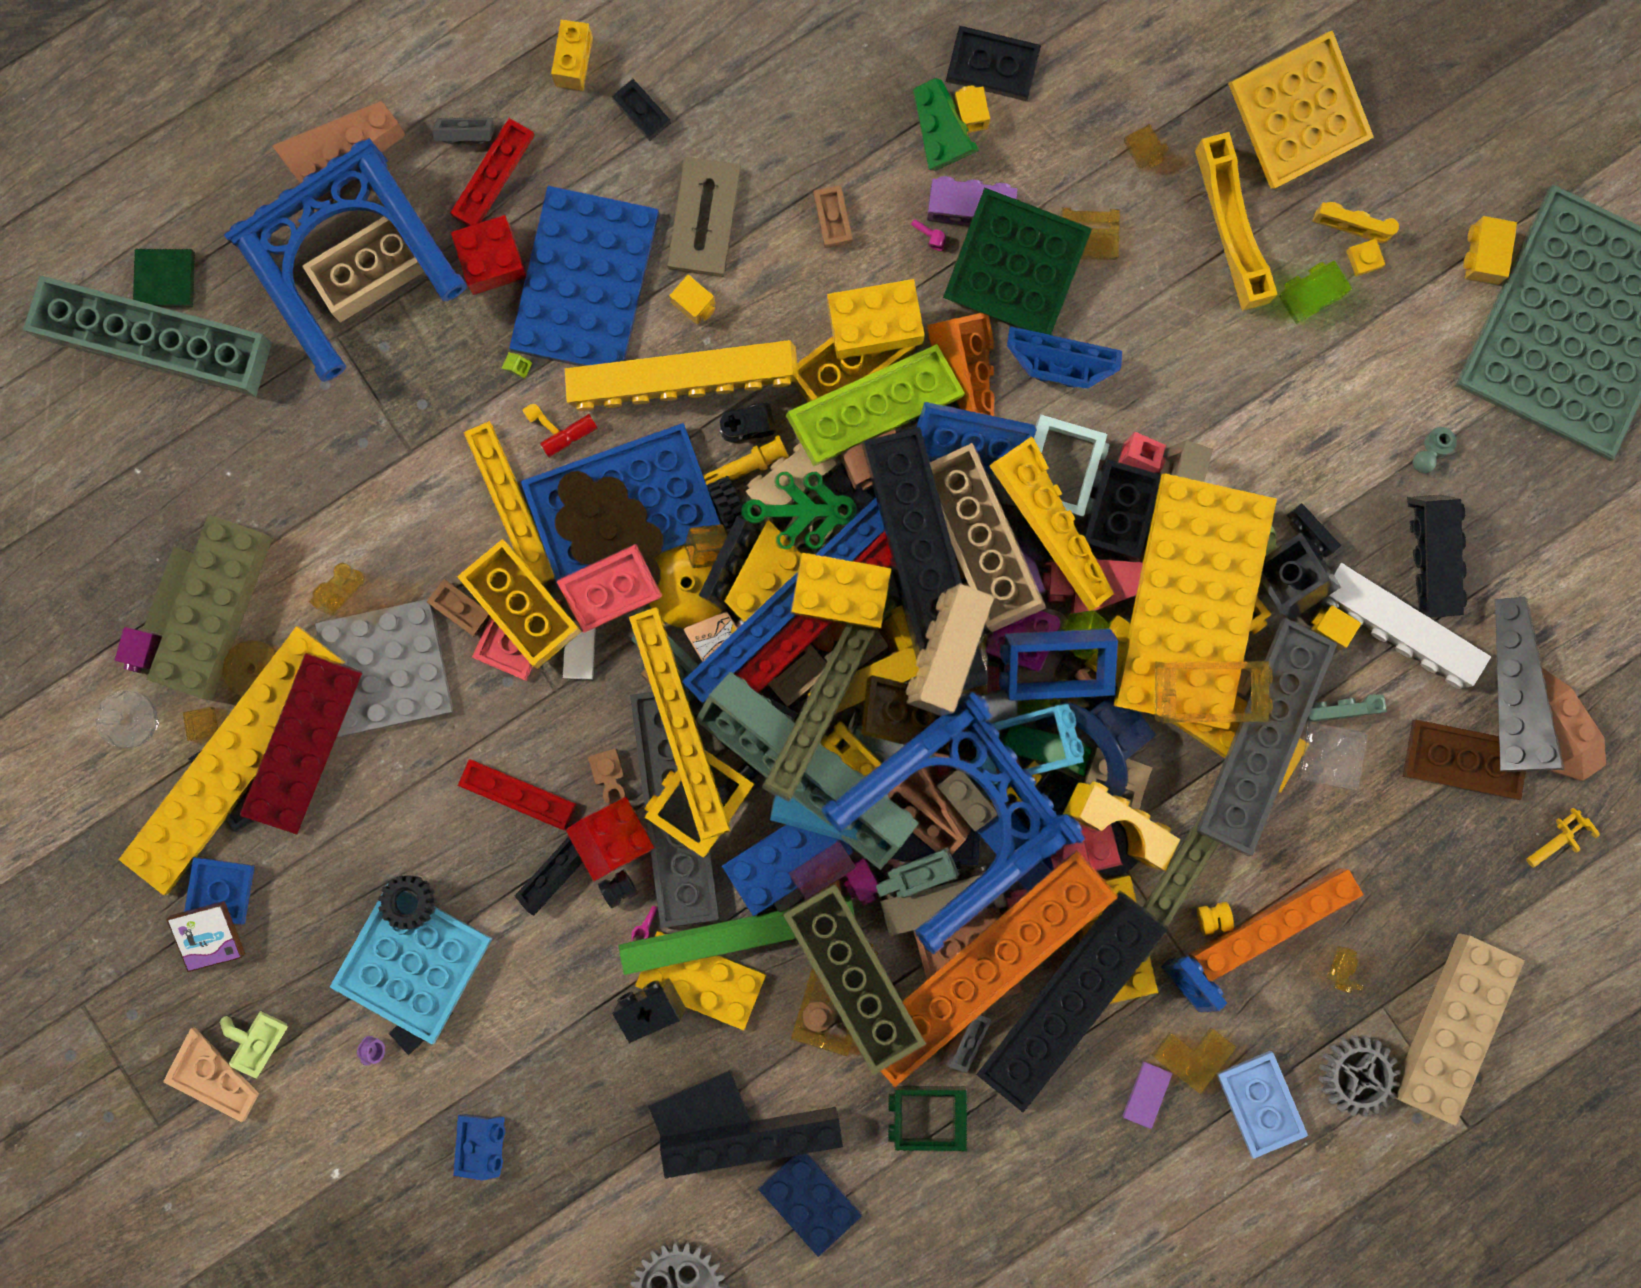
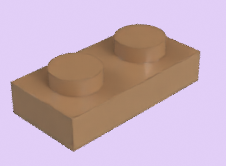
(832, 216)
(458, 607)

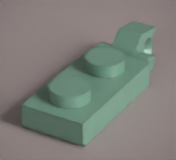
(1347, 708)
(920, 874)

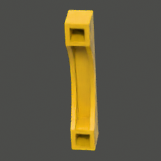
(1221, 178)

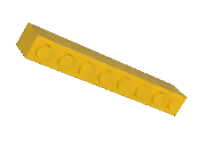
(682, 375)

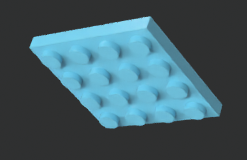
(414, 972)

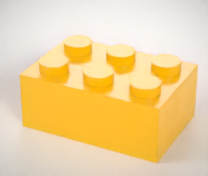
(875, 319)
(840, 591)

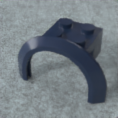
(1117, 733)

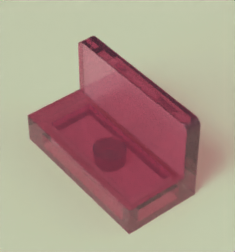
(822, 870)

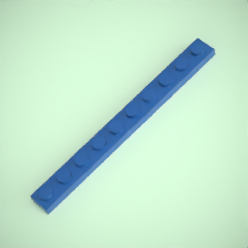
(777, 609)

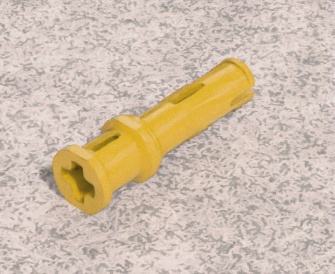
(758, 458)

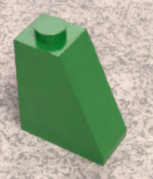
(1042, 747)

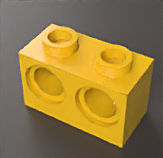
(572, 55)

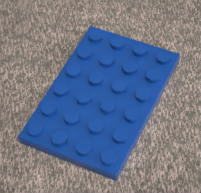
(584, 278)
(655, 470)

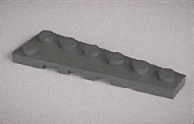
(1525, 714)

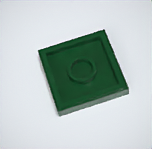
(164, 277)

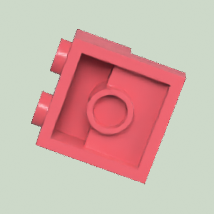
(1097, 848)

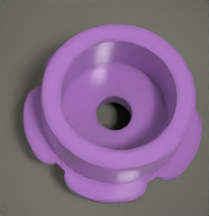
(370, 1050)

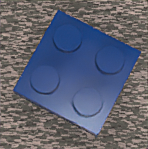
(220, 881)
(1188, 977)

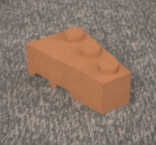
(938, 819)

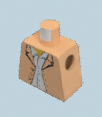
(711, 633)

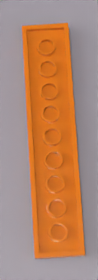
(1002, 957)

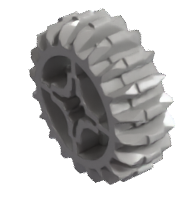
(1366, 1066)

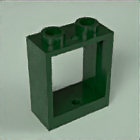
(959, 1139)

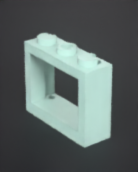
(1099, 452)

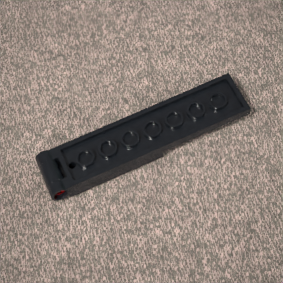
(915, 534)

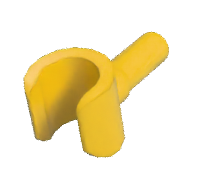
(533, 412)

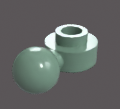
(1426, 460)

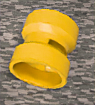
(1215, 918)

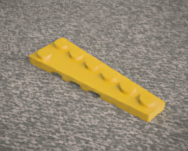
(1031, 489)

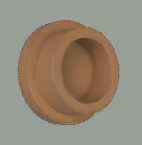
(817, 1016)

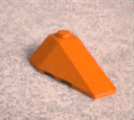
(966, 348)

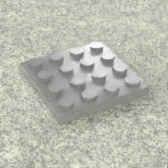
(398, 663)

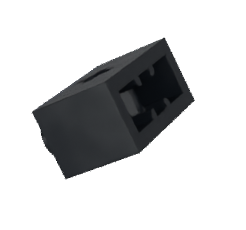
(648, 1009)

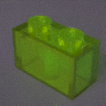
(1314, 292)

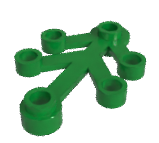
(805, 510)

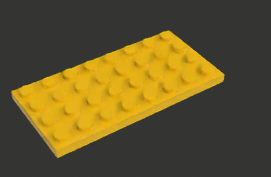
(1196, 594)

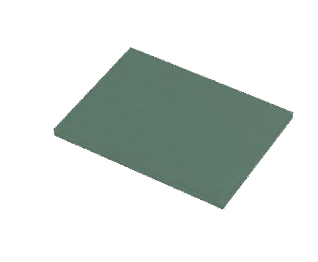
(1567, 327)

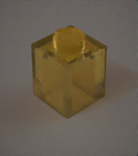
(704, 544)

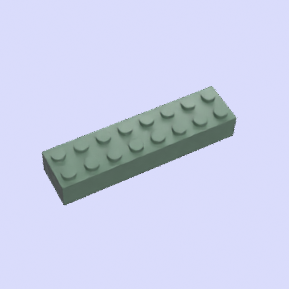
(147, 335)
(758, 733)

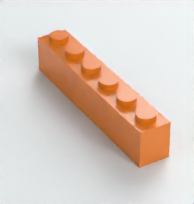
(1277, 923)

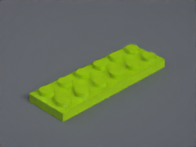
(874, 404)

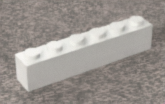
(1407, 629)

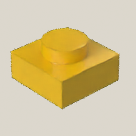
(1365, 257)

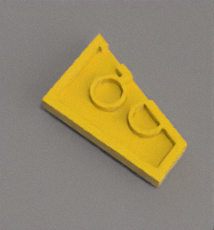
(762, 573)

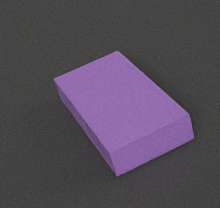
(1147, 1094)

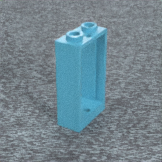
(1066, 724)

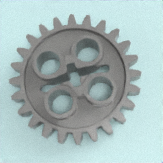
(677, 1257)

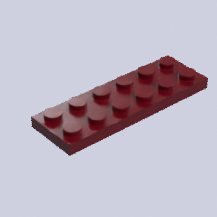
(301, 743)

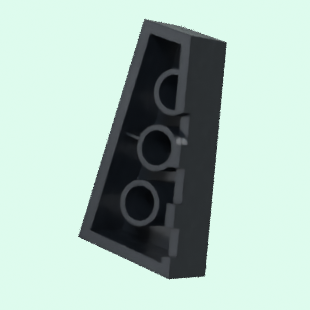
(1439, 554)

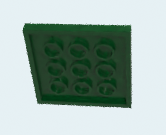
(1017, 262)

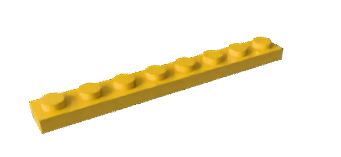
(679, 724)

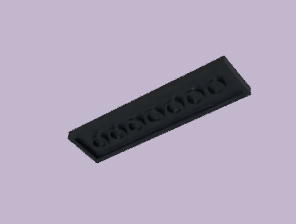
(1072, 1001)

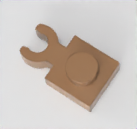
(607, 769)

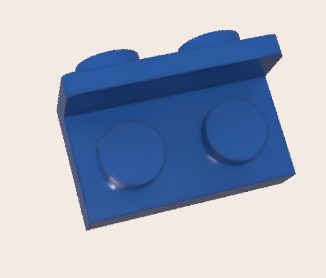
(479, 1147)

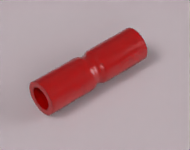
(565, 437)

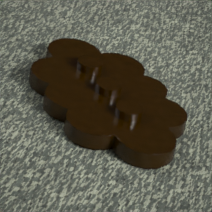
(605, 521)

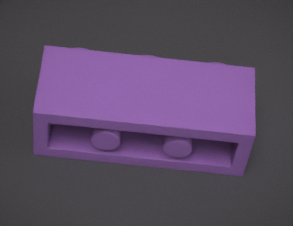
(957, 201)

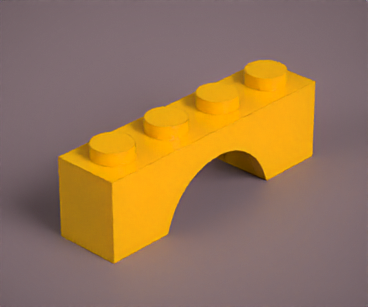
(1147, 841)

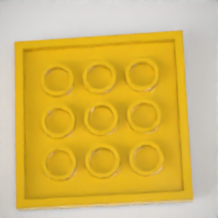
(1301, 109)

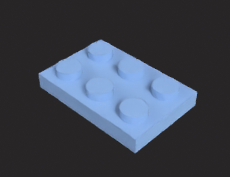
(1262, 1104)

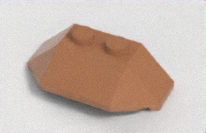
(1578, 735)

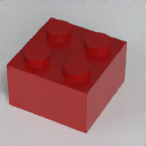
(488, 255)
(609, 838)

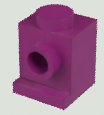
(861, 883)

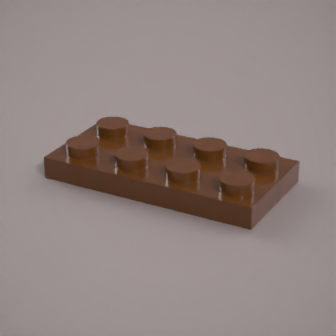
(1459, 760)

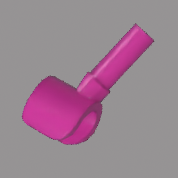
(937, 237)
(643, 929)

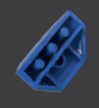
(1062, 359)

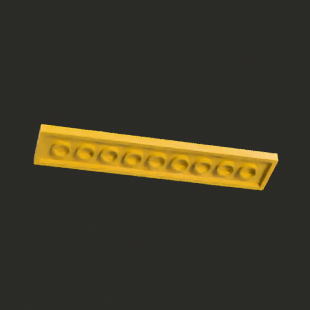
(218, 773)

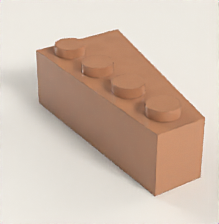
(316, 147)

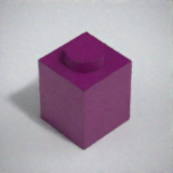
(137, 649)

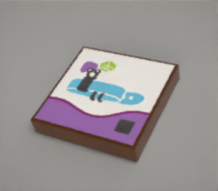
(206, 936)

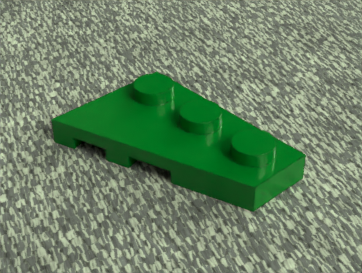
(941, 129)

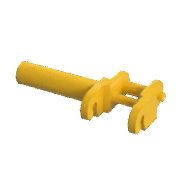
(1564, 838)

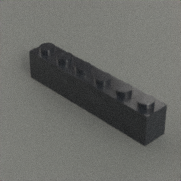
(750, 1142)

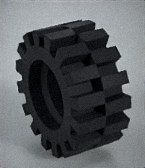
(726, 501)
(389, 902)

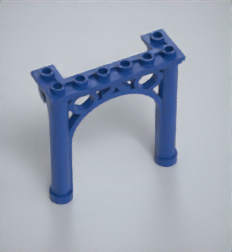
(255, 234)
(1005, 870)

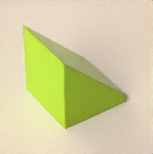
(517, 365)

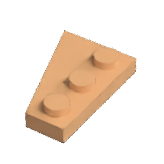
(207, 1076)

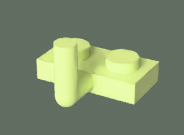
(255, 1044)

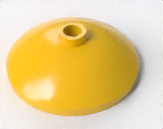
(682, 605)

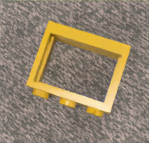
(671, 783)

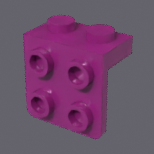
(1036, 622)

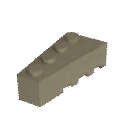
(913, 910)

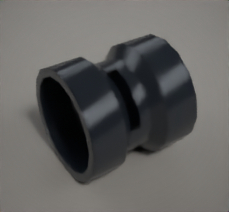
(618, 888)

